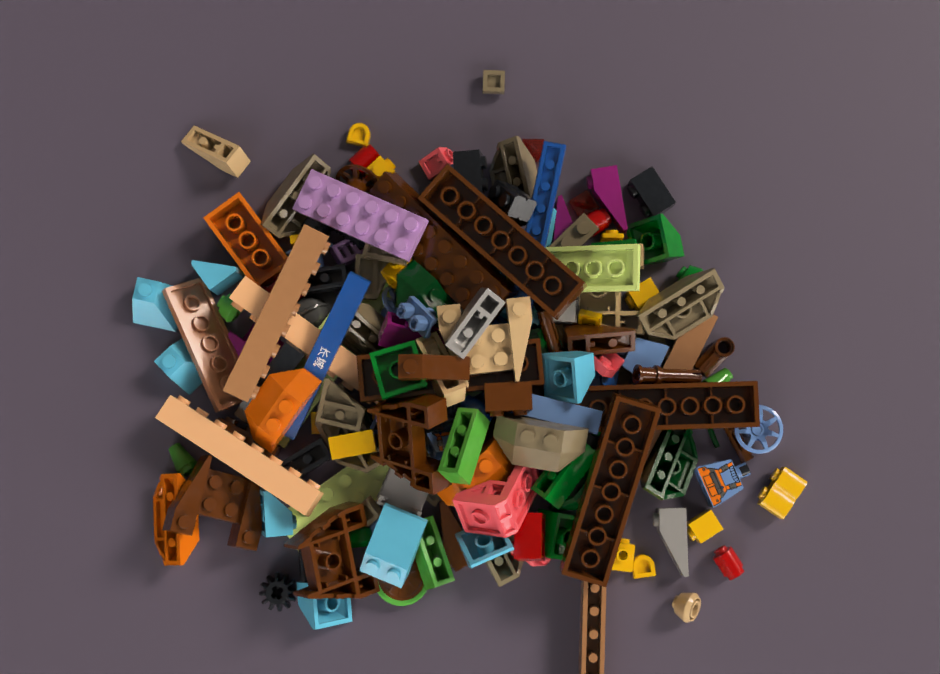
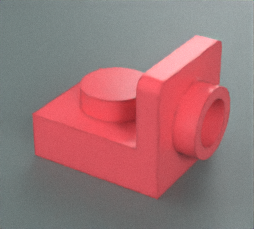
(436, 161)
(608, 364)

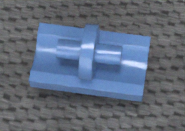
(418, 316)

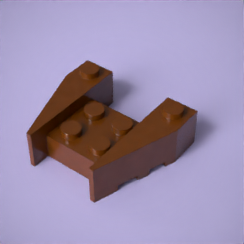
(403, 439)
(220, 498)
(329, 555)

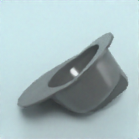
(316, 307)

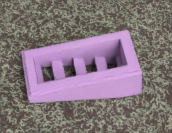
(335, 252)

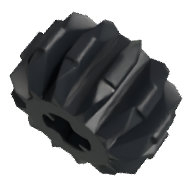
(270, 589)

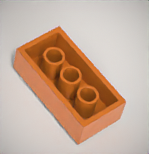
(247, 240)

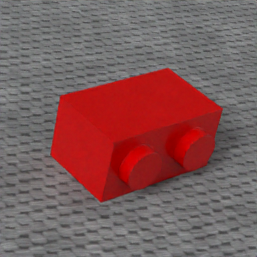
(530, 539)

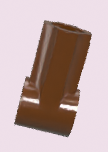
(713, 357)

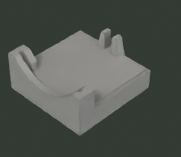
(401, 494)

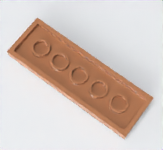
(204, 338)

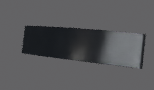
(285, 360)

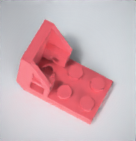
(493, 514)

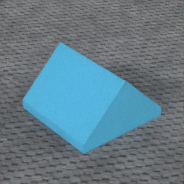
(217, 276)
(482, 548)

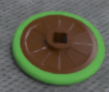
(411, 591)

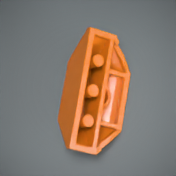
(279, 404)
(490, 466)
(171, 546)

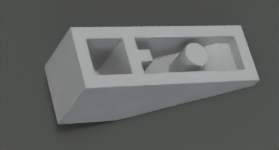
(474, 321)
(672, 529)

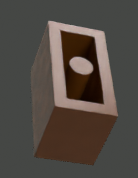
(508, 397)

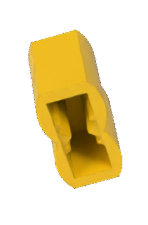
(781, 492)

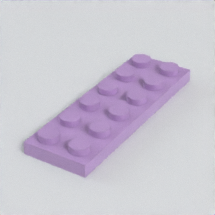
(360, 215)

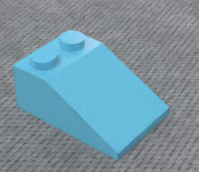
(393, 545)

